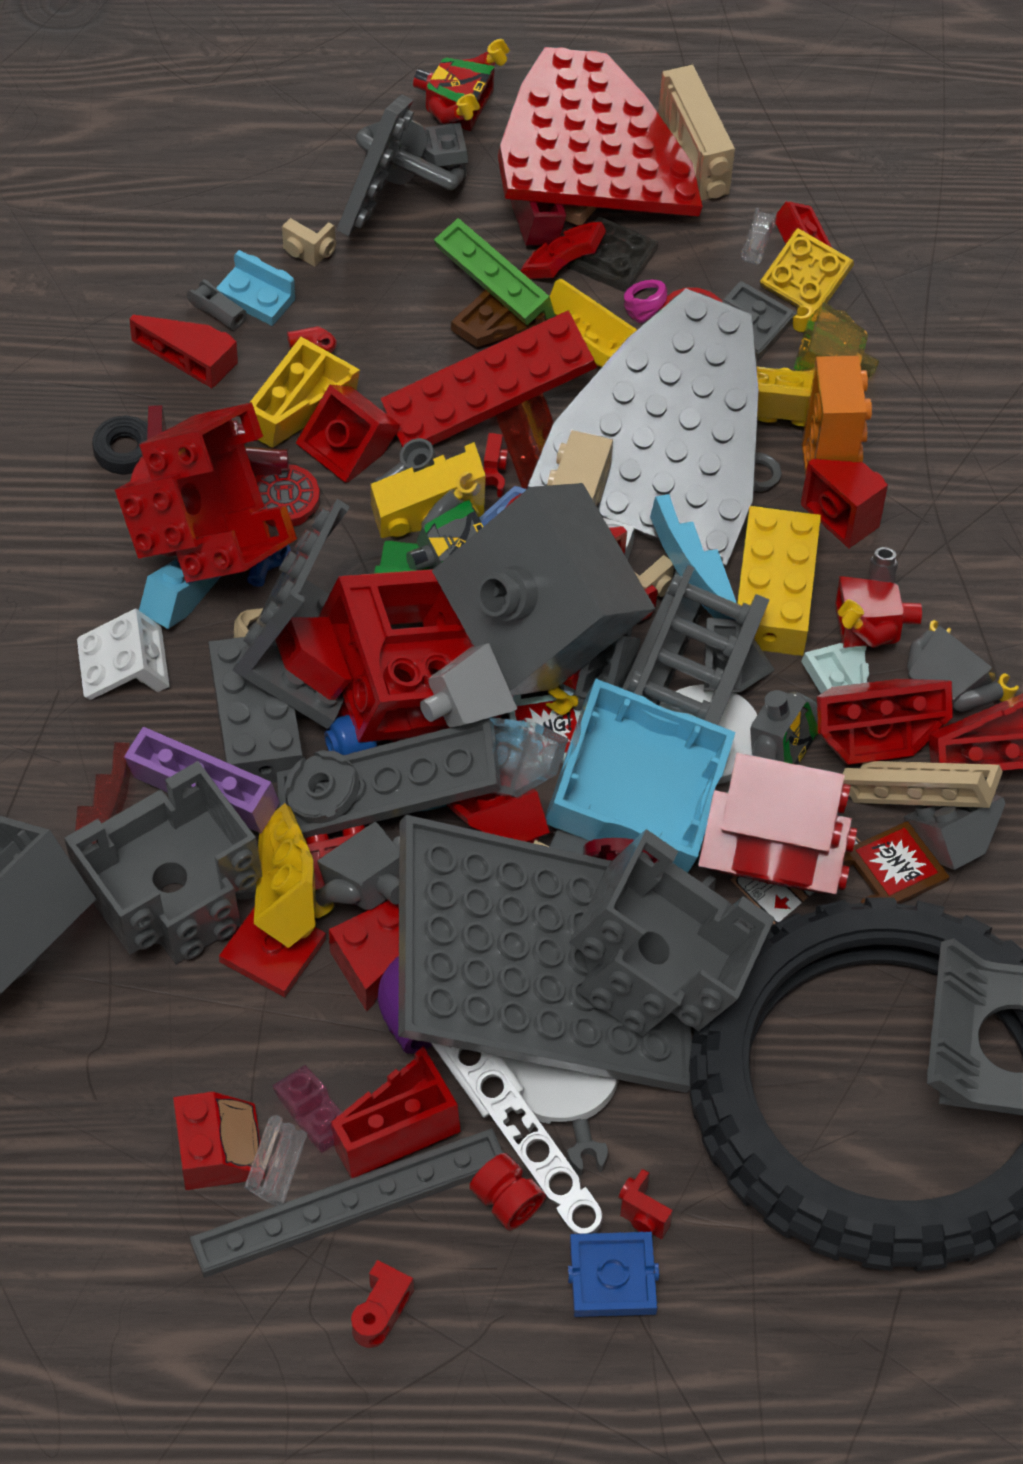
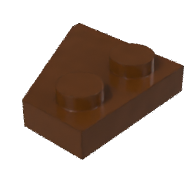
(489, 321)

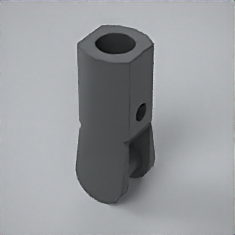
(218, 306)

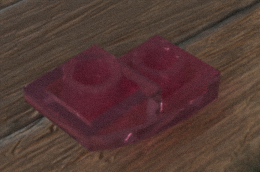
(309, 1105)

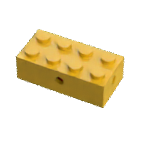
(780, 567)

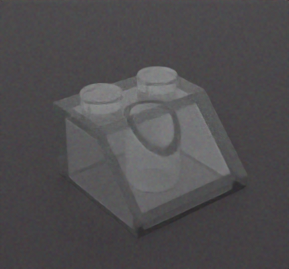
(526, 755)

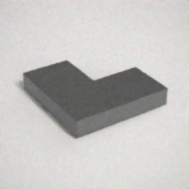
(769, 316)

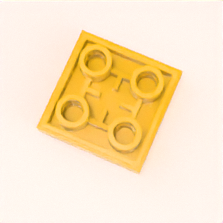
(806, 271)

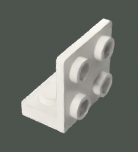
(120, 652)

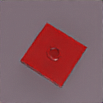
(268, 960)

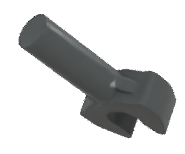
(584, 1146)

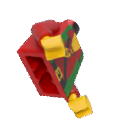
(461, 86)

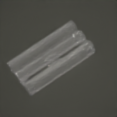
(282, 1163)

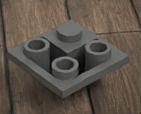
(956, 833)

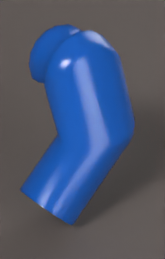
(258, 573)

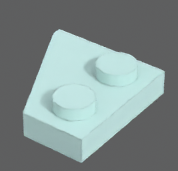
(836, 666)

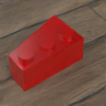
(366, 948)

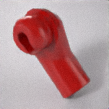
(315, 335)

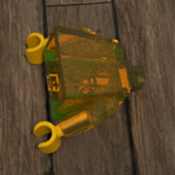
(830, 334)

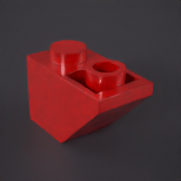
(314, 655)

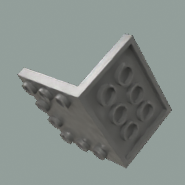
(289, 598)

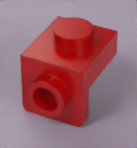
(642, 1210)

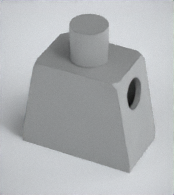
(468, 689)

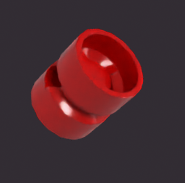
(502, 1186)

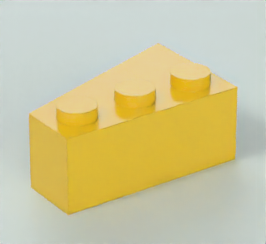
(296, 389)
(408, 496)

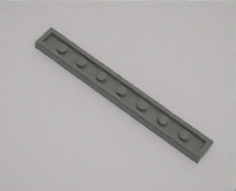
(343, 1204)

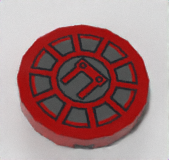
(293, 488)

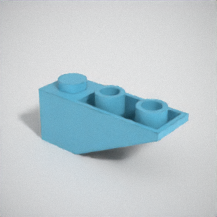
(168, 596)

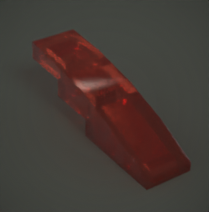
(109, 791)

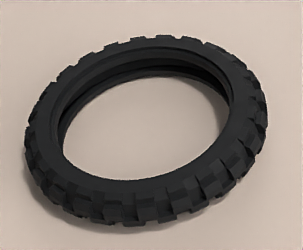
(763, 1171)

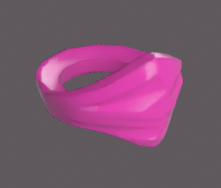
(643, 309)

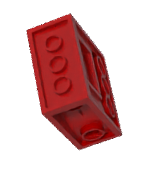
(388, 664)

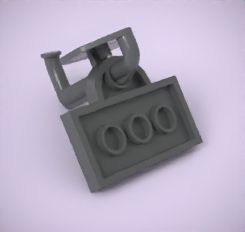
(394, 155)

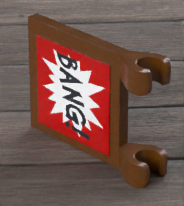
(896, 864)

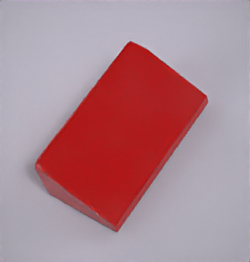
(799, 216)

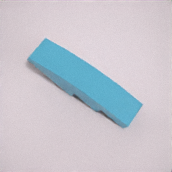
(684, 549)

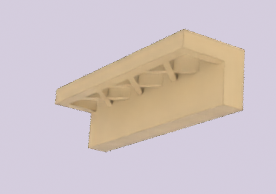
(923, 783)

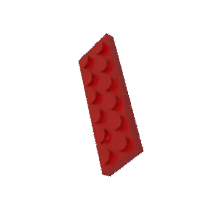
(490, 381)

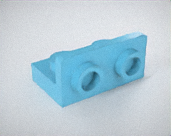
(259, 288)

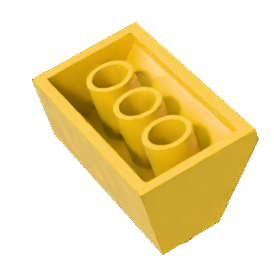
(783, 395)

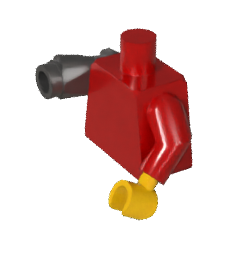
(872, 609)

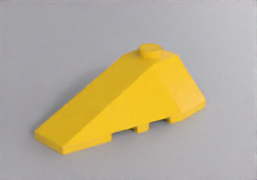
(287, 886)

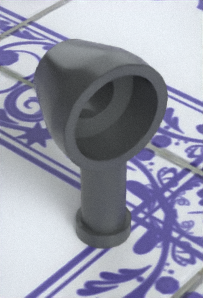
(412, 455)

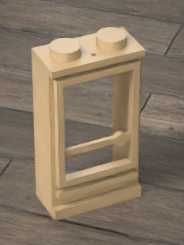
(697, 129)

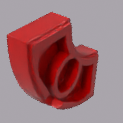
(577, 242)

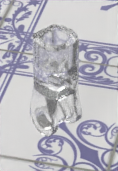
(758, 236)

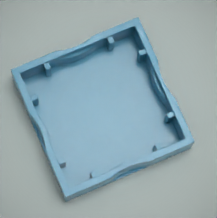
(639, 771)

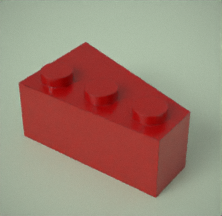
(983, 738)
(396, 1118)

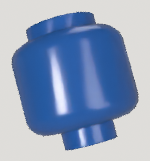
(342, 737)

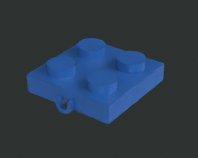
(613, 1274)

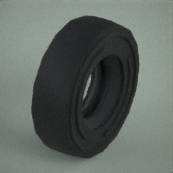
(111, 429)

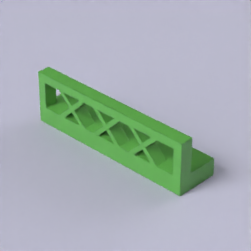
(494, 272)

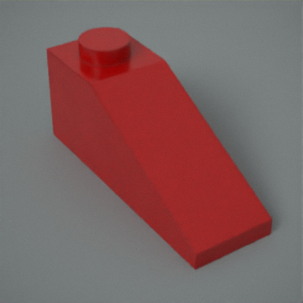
(187, 346)

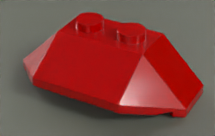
(882, 717)

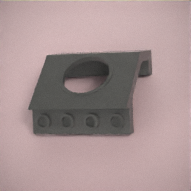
(965, 997)

